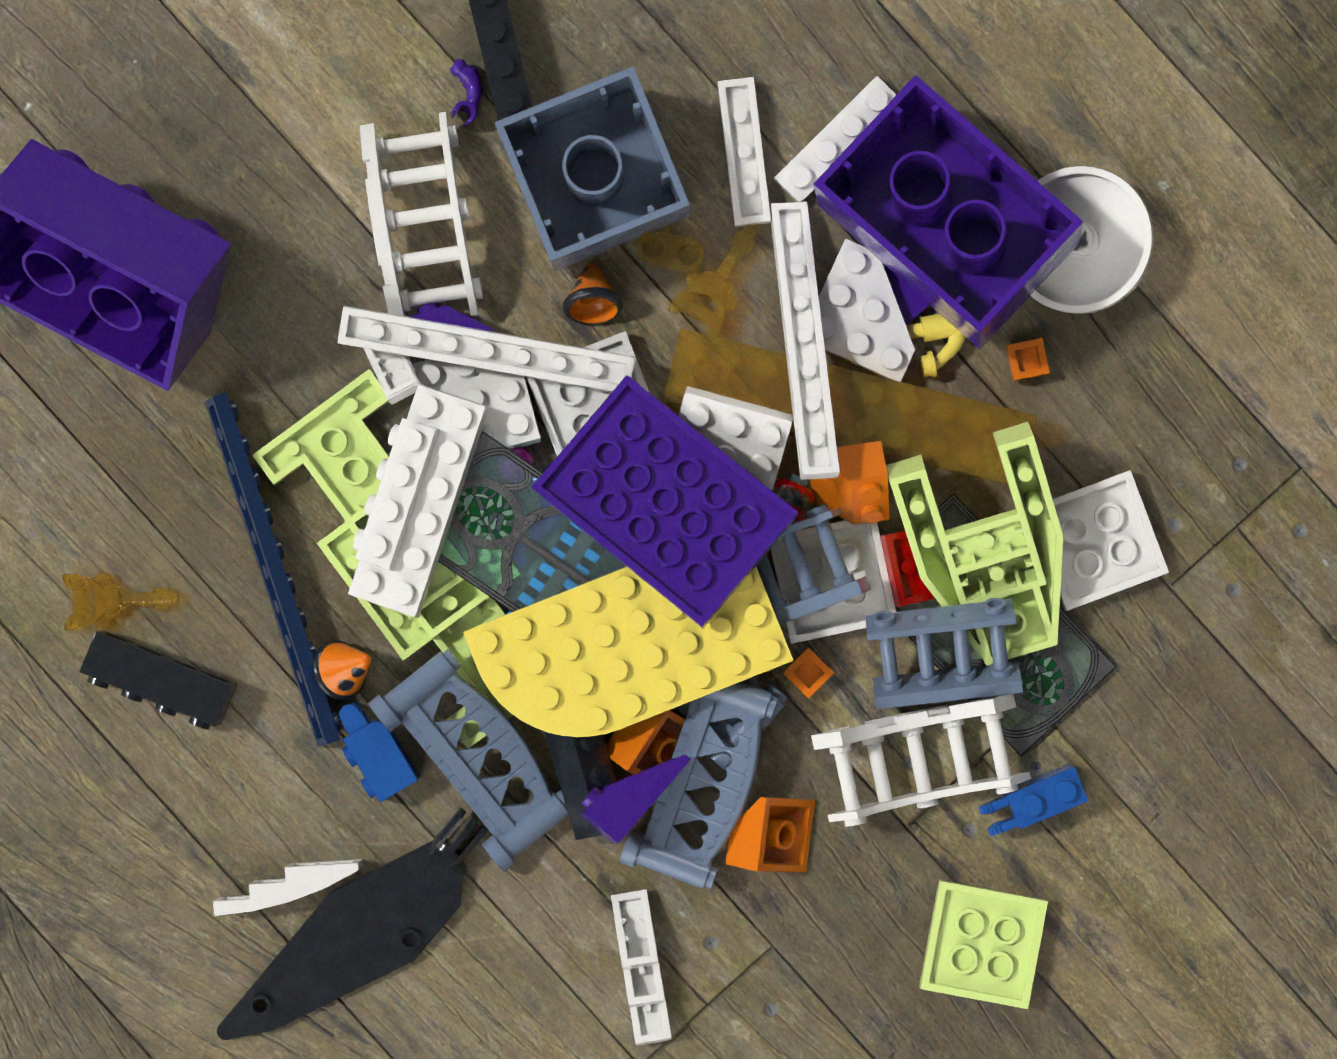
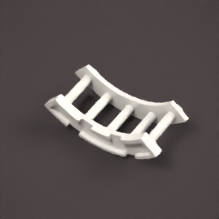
(386, 221)
(911, 727)

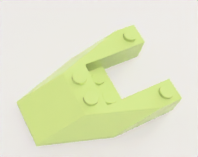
(995, 557)

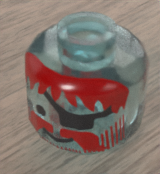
(796, 494)

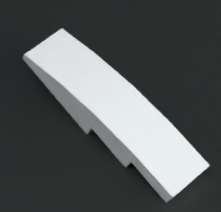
(299, 881)
(641, 967)

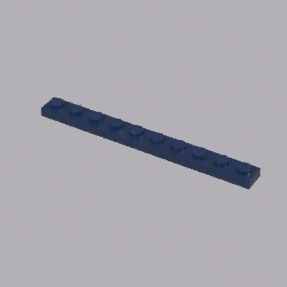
(268, 555)

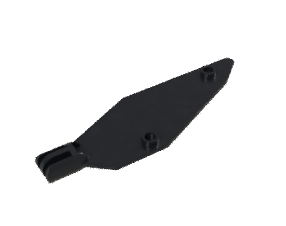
(360, 933)

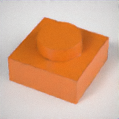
(1027, 359)
(808, 672)

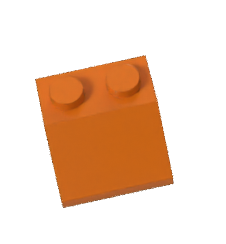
(860, 486)
(646, 742)

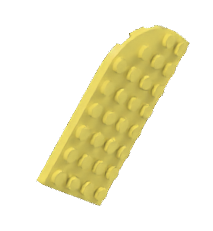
(621, 653)

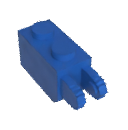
(376, 753)
(1037, 799)

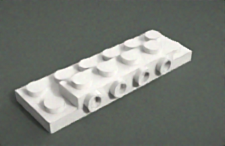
(415, 500)

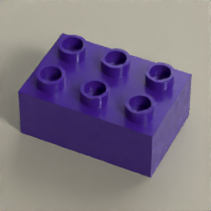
(948, 211)
(106, 264)

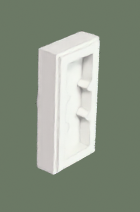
(394, 374)

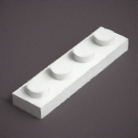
(829, 144)
(744, 151)

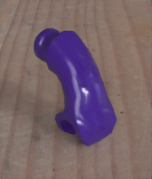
(471, 82)

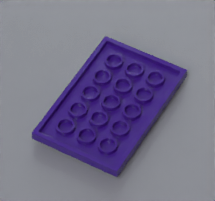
(665, 501)

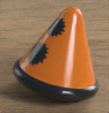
(592, 298)
(340, 669)

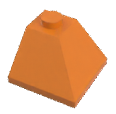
(772, 836)

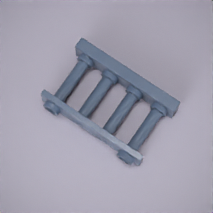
(811, 596)
(947, 684)

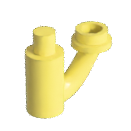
(934, 328)

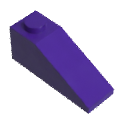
(624, 802)

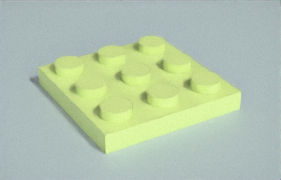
(983, 944)

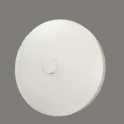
(1113, 242)

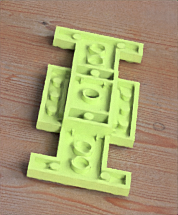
(344, 463)

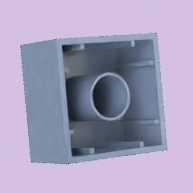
(593, 168)

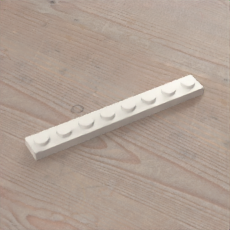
(804, 341)
(483, 349)

